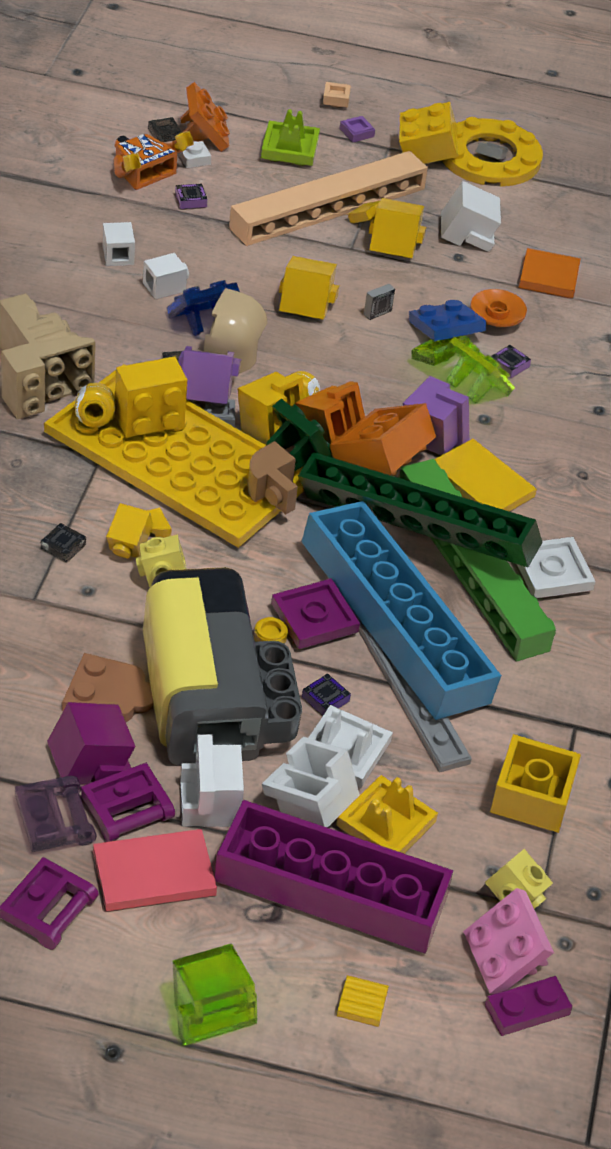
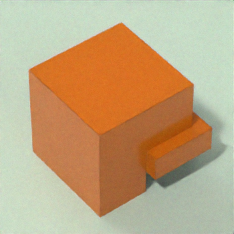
(334, 409)

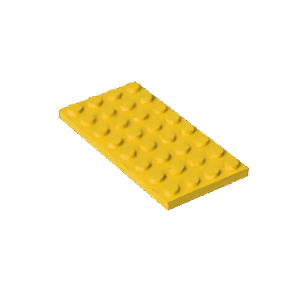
(189, 468)

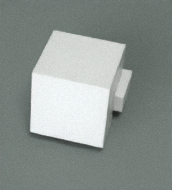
(471, 217)
(315, 782)
(212, 785)

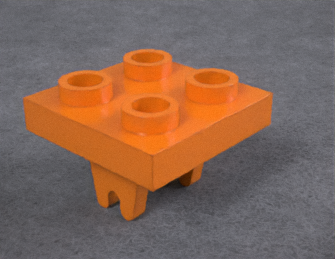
(205, 118)

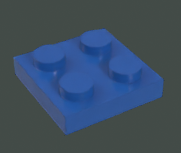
(447, 320)

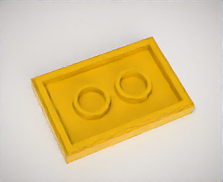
(485, 477)

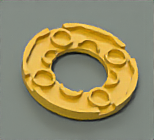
(508, 173)

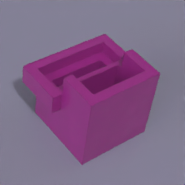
(91, 741)

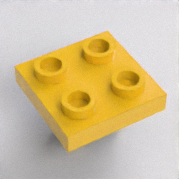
(388, 816)

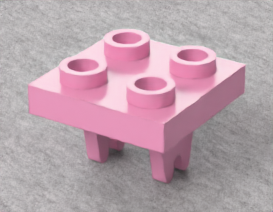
(508, 942)

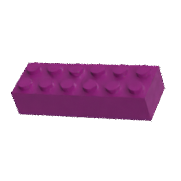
(333, 876)

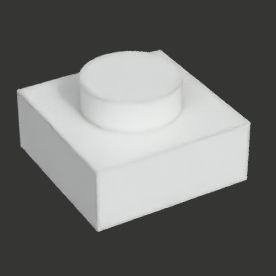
(195, 155)

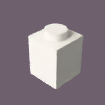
(118, 244)
(165, 275)

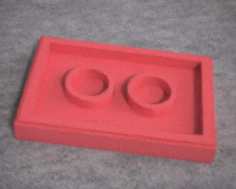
(154, 870)

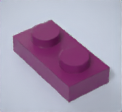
(528, 1005)

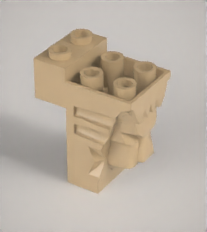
(40, 357)

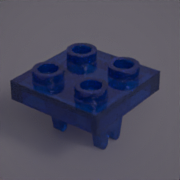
(198, 300)

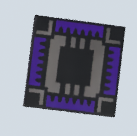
(325, 692)

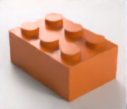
(386, 438)

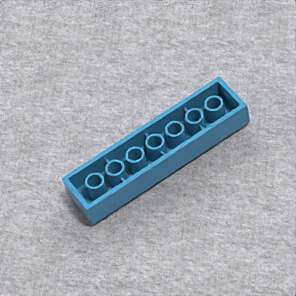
(401, 610)

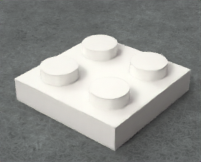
(558, 569)

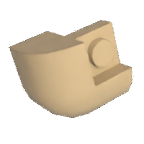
(236, 327)

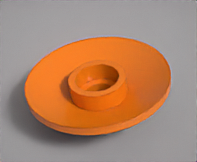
(499, 307)

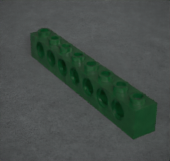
(423, 509)

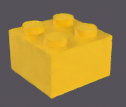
(429, 132)
(150, 396)
(535, 783)

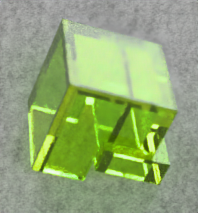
(212, 994)

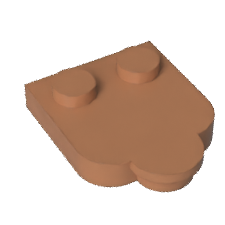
(110, 682)

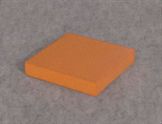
(549, 273)

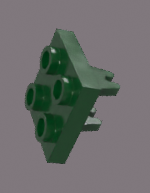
(299, 433)

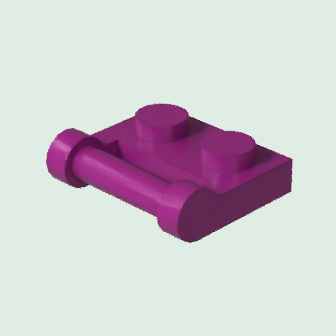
(125, 792)
(39, 894)

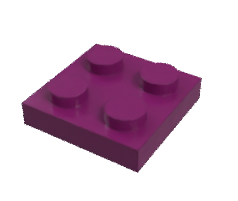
(315, 613)

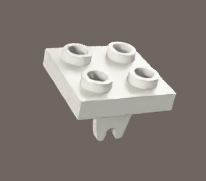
(361, 738)

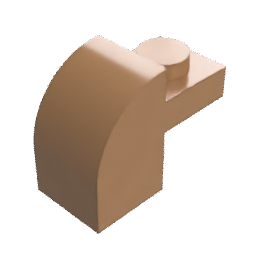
(272, 477)

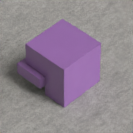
(209, 374)
(447, 412)

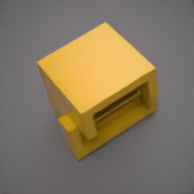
(397, 228)
(308, 287)
(259, 396)

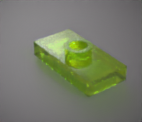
(435, 351)

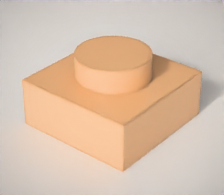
(336, 94)

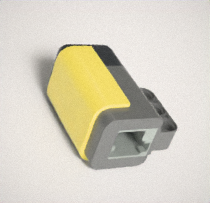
(211, 671)

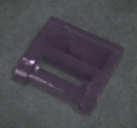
(43, 816)

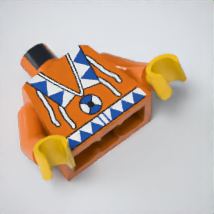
(146, 159)

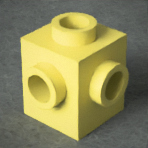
(160, 555)
(520, 873)

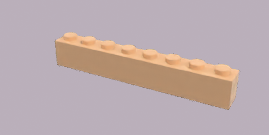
(326, 198)

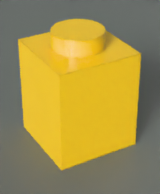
(128, 530)

